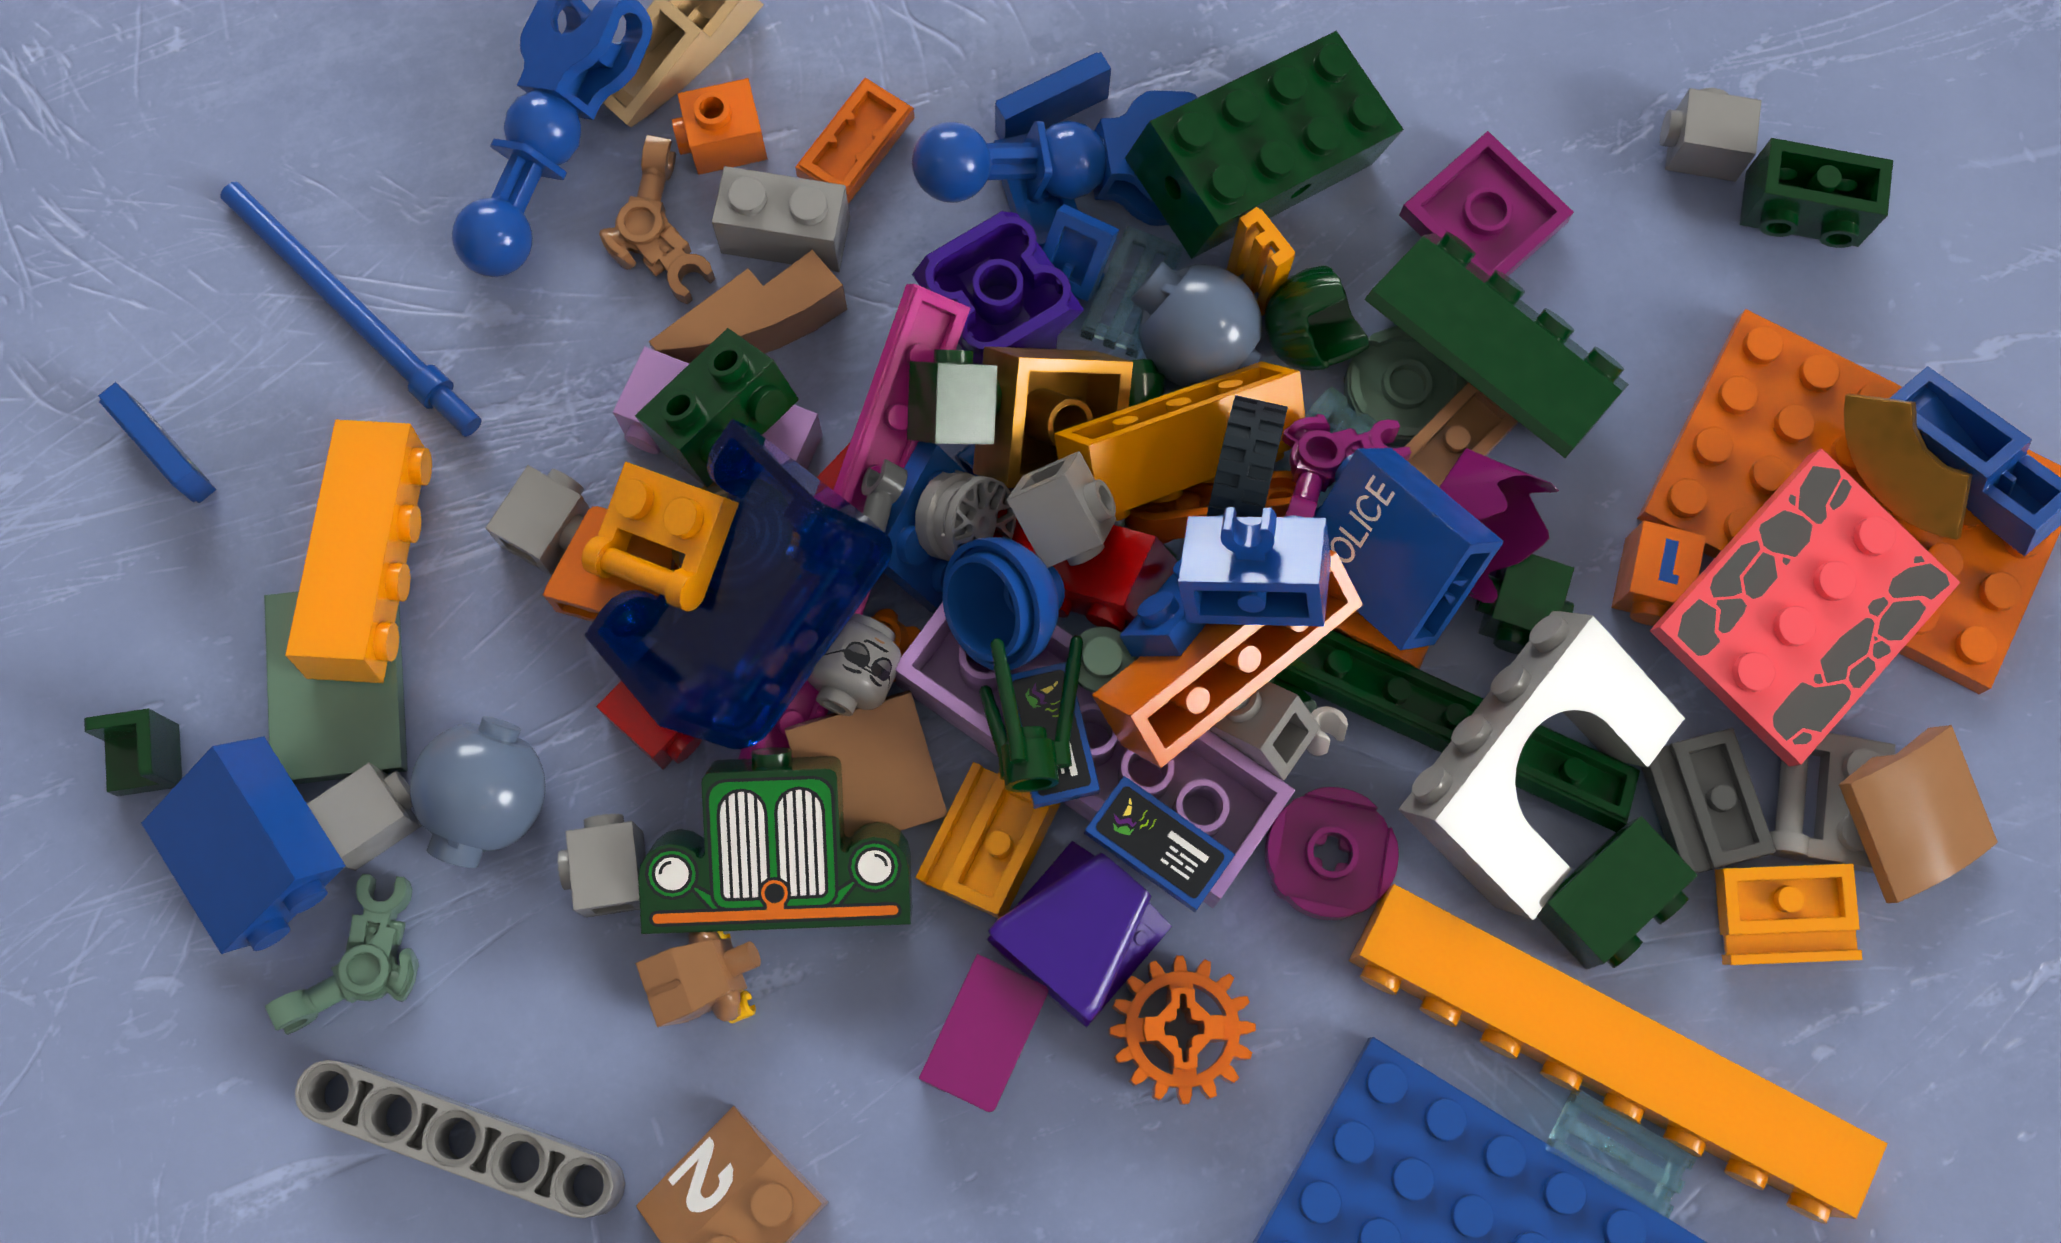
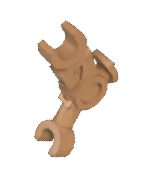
(645, 229)

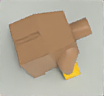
(699, 979)

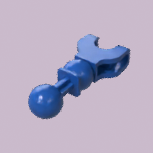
(563, 81)
(1064, 160)

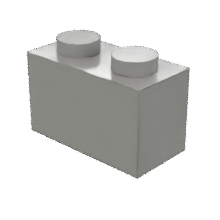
(780, 217)

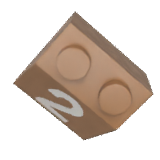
(731, 1191)

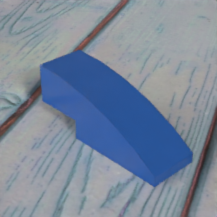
(2007, 486)

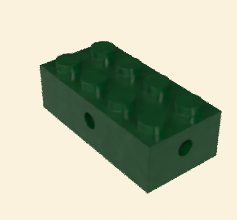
(1262, 142)

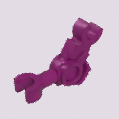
(1319, 454)

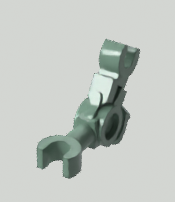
(367, 966)

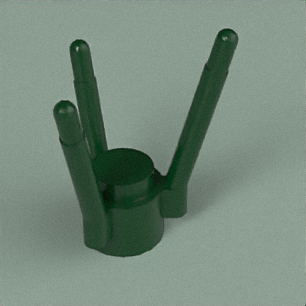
(1025, 753)

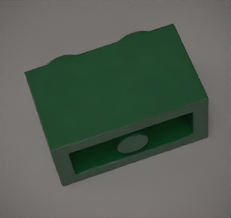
(1616, 895)

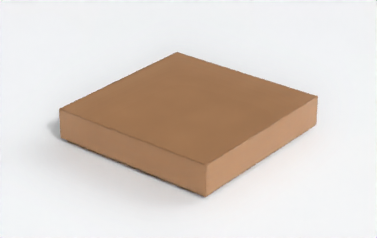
(882, 763)

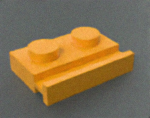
(986, 843)
(1788, 914)

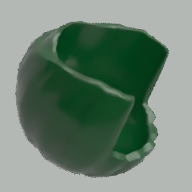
(1312, 321)

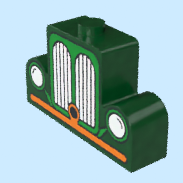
(775, 855)

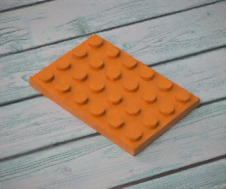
(1759, 418)

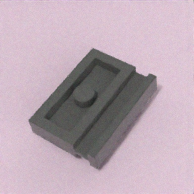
(1708, 802)

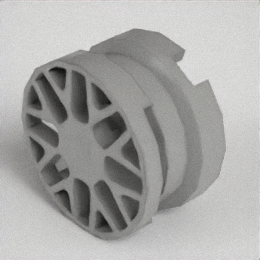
(960, 510)

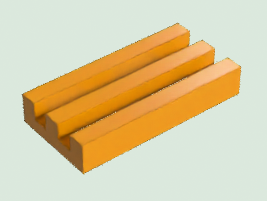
(1252, 253)

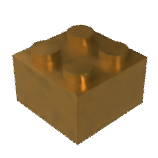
(1042, 396)

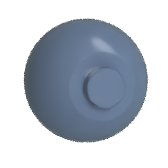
(1197, 322)
(476, 790)

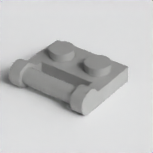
(1834, 831)

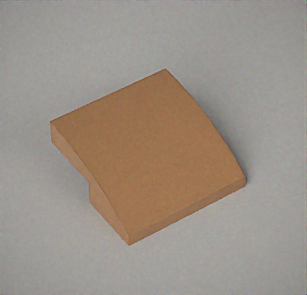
(1918, 814)

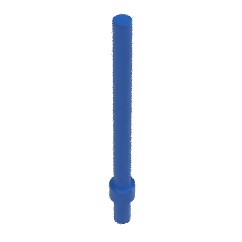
(424, 381)

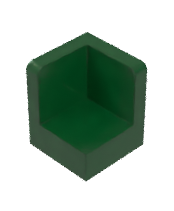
(139, 750)

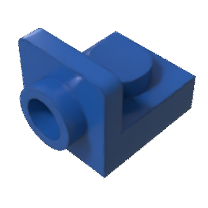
(1080, 249)

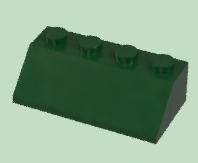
(1499, 341)

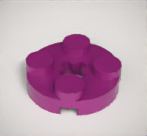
(1361, 833)

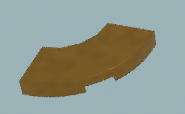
(1901, 468)

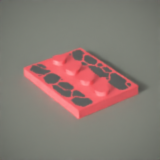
(1805, 607)

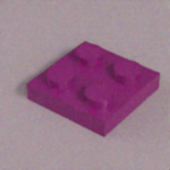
(1490, 206)

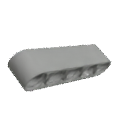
(429, 1130)

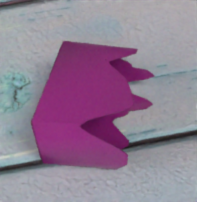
(1503, 503)

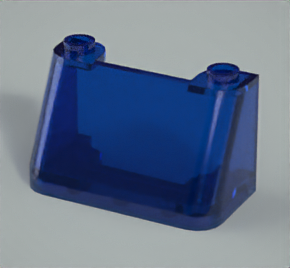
(772, 609)

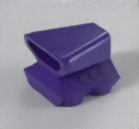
(1007, 284)
(1080, 931)

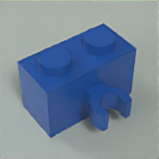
(1255, 569)

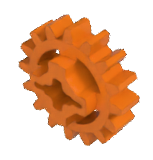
(1211, 1029)

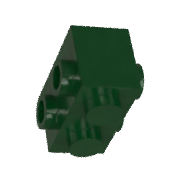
(1816, 193)
(718, 385)

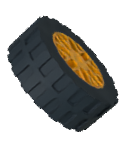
(1247, 457)

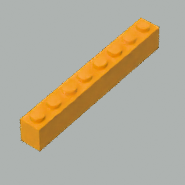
(1619, 1055)

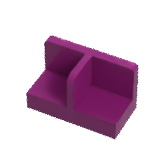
(984, 1034)

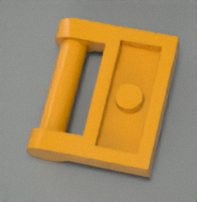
(668, 515)

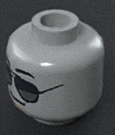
(857, 667)

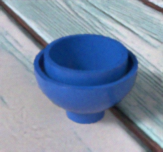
(1001, 593)

